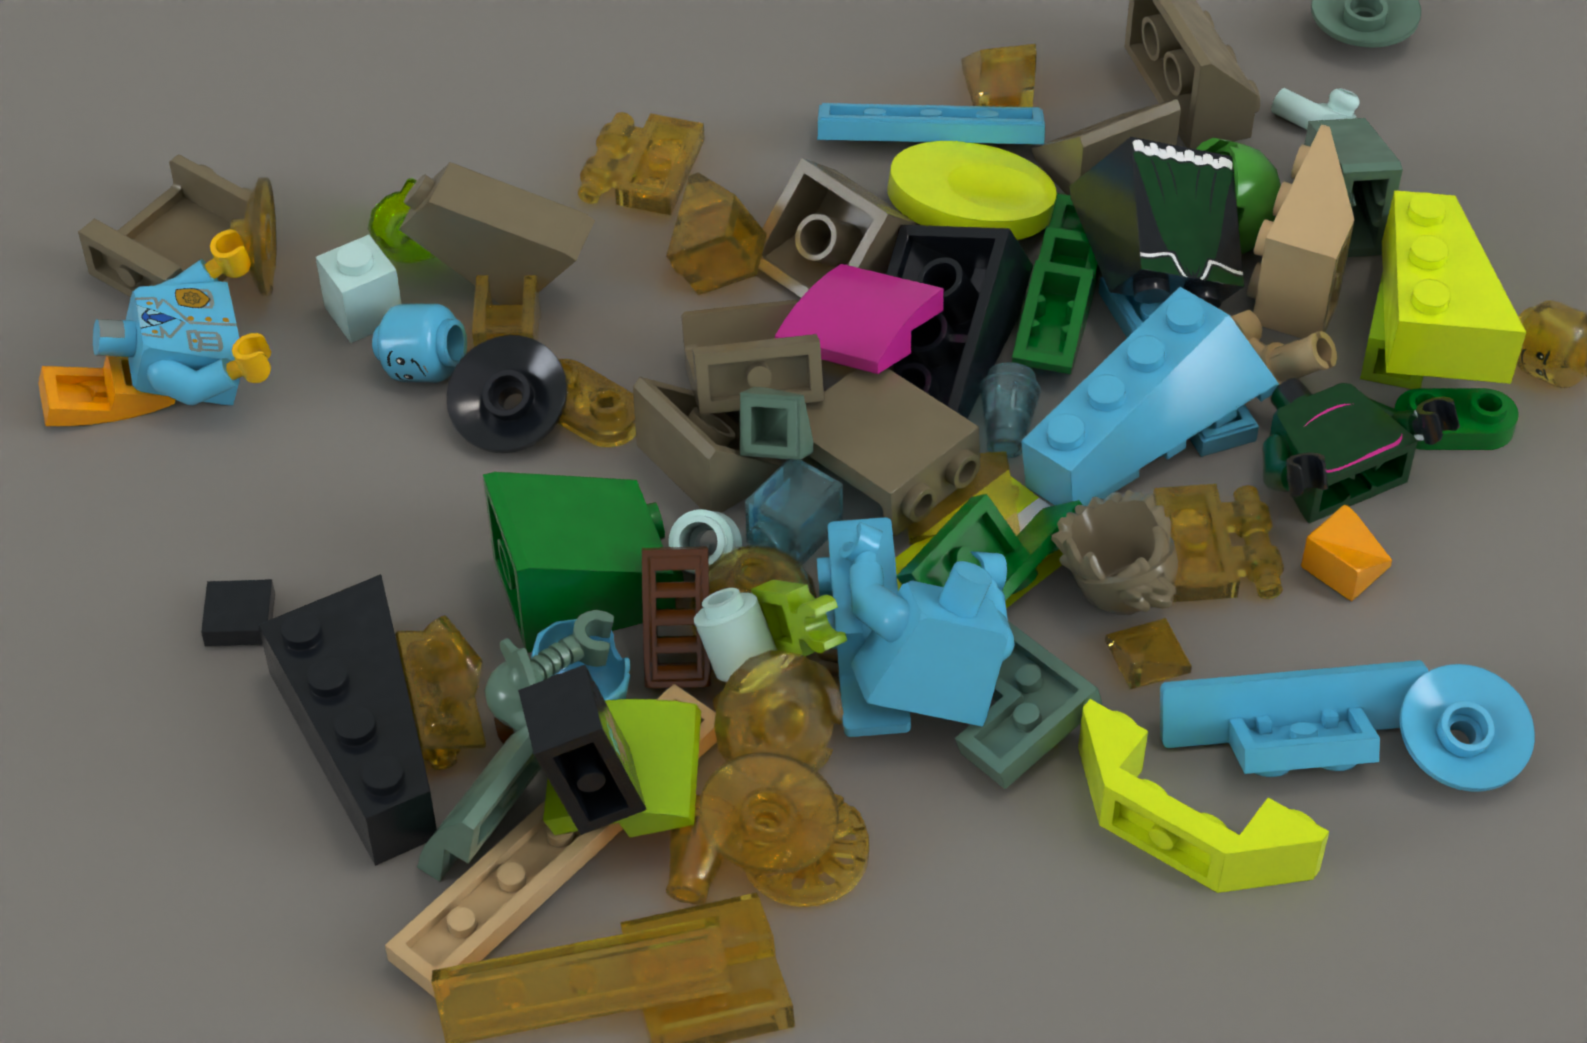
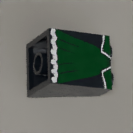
(1162, 221)

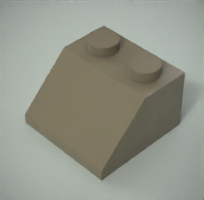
(827, 223)

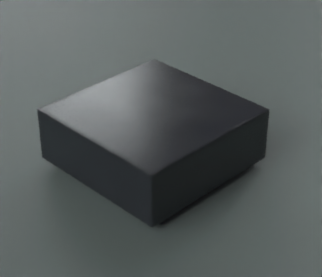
(235, 611)

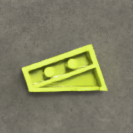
(1443, 296)

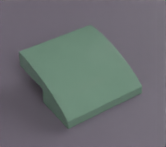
(481, 806)

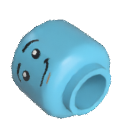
(419, 342)

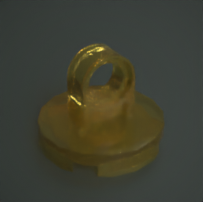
(779, 707)

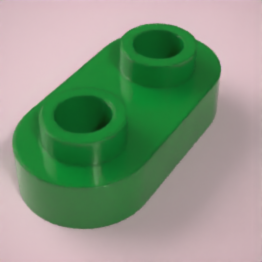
(1484, 417)

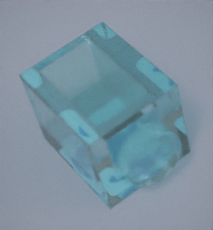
(794, 509)

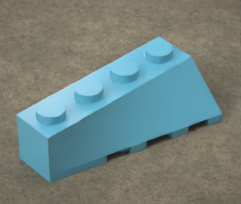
(1144, 401)

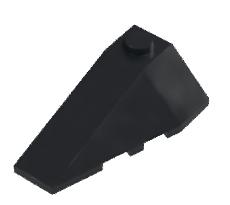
(982, 299)

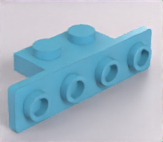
(834, 580)
(1290, 716)

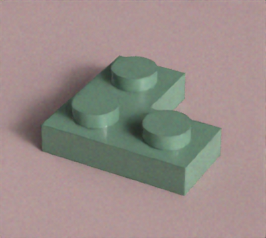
(1034, 710)

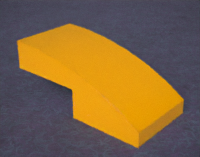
(94, 394)

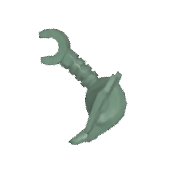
(520, 671)

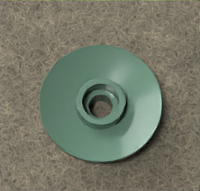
(1367, 21)

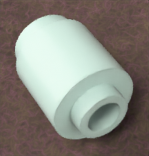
(693, 524)
(732, 630)

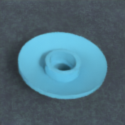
(1480, 707)

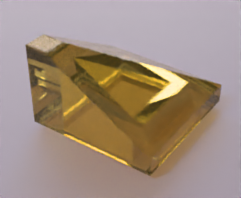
(1148, 653)

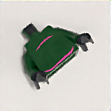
(1344, 445)

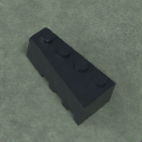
(352, 703)

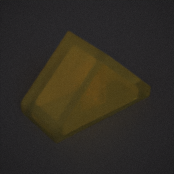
(1001, 76)

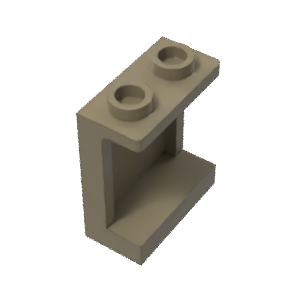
(168, 232)
(738, 350)
(893, 443)

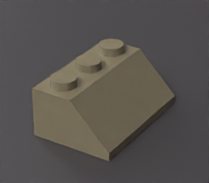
(1189, 62)

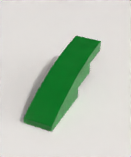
(1058, 294)

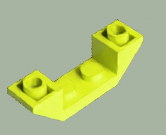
(1271, 850)

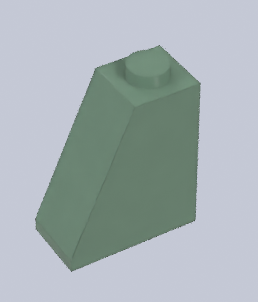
(1370, 179)

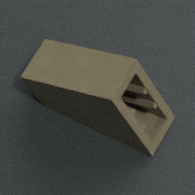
(493, 230)

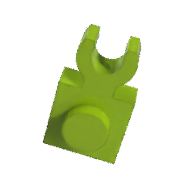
(797, 618)

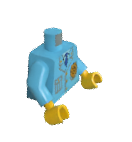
(186, 334)

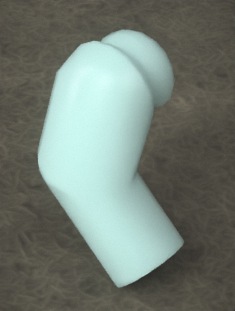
(1301, 110)

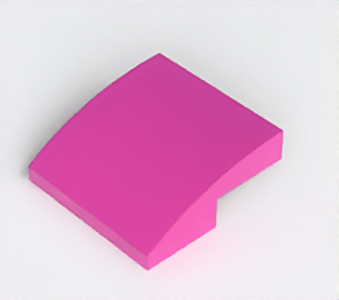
(863, 316)

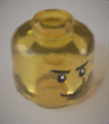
(1554, 343)

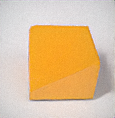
(1345, 554)

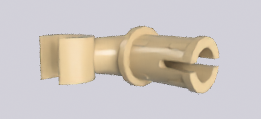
(1292, 359)

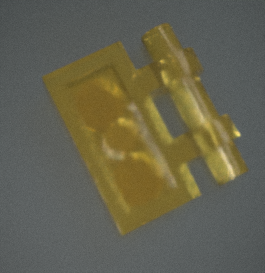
(657, 165)
(1206, 559)

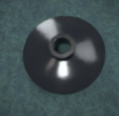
(494, 373)

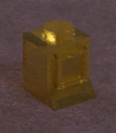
(503, 320)

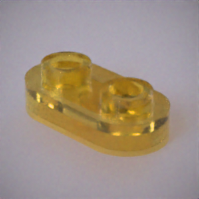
(585, 407)

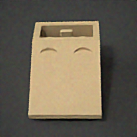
(1305, 244)

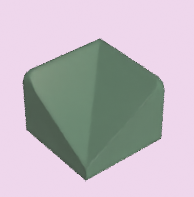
(774, 424)

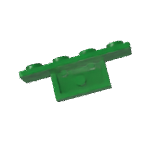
(982, 528)

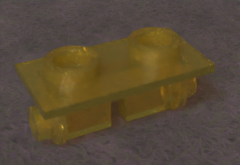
(440, 694)

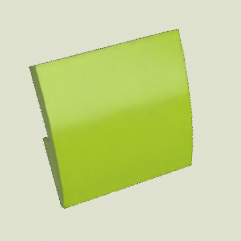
(665, 756)

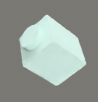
(358, 286)

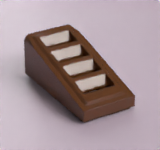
(685, 673)

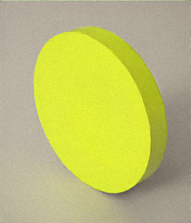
(971, 188)

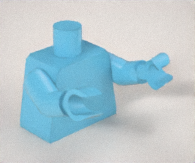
(929, 643)

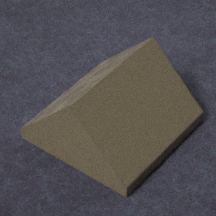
(1077, 152)
(694, 448)

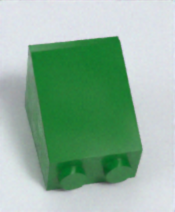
(572, 547)

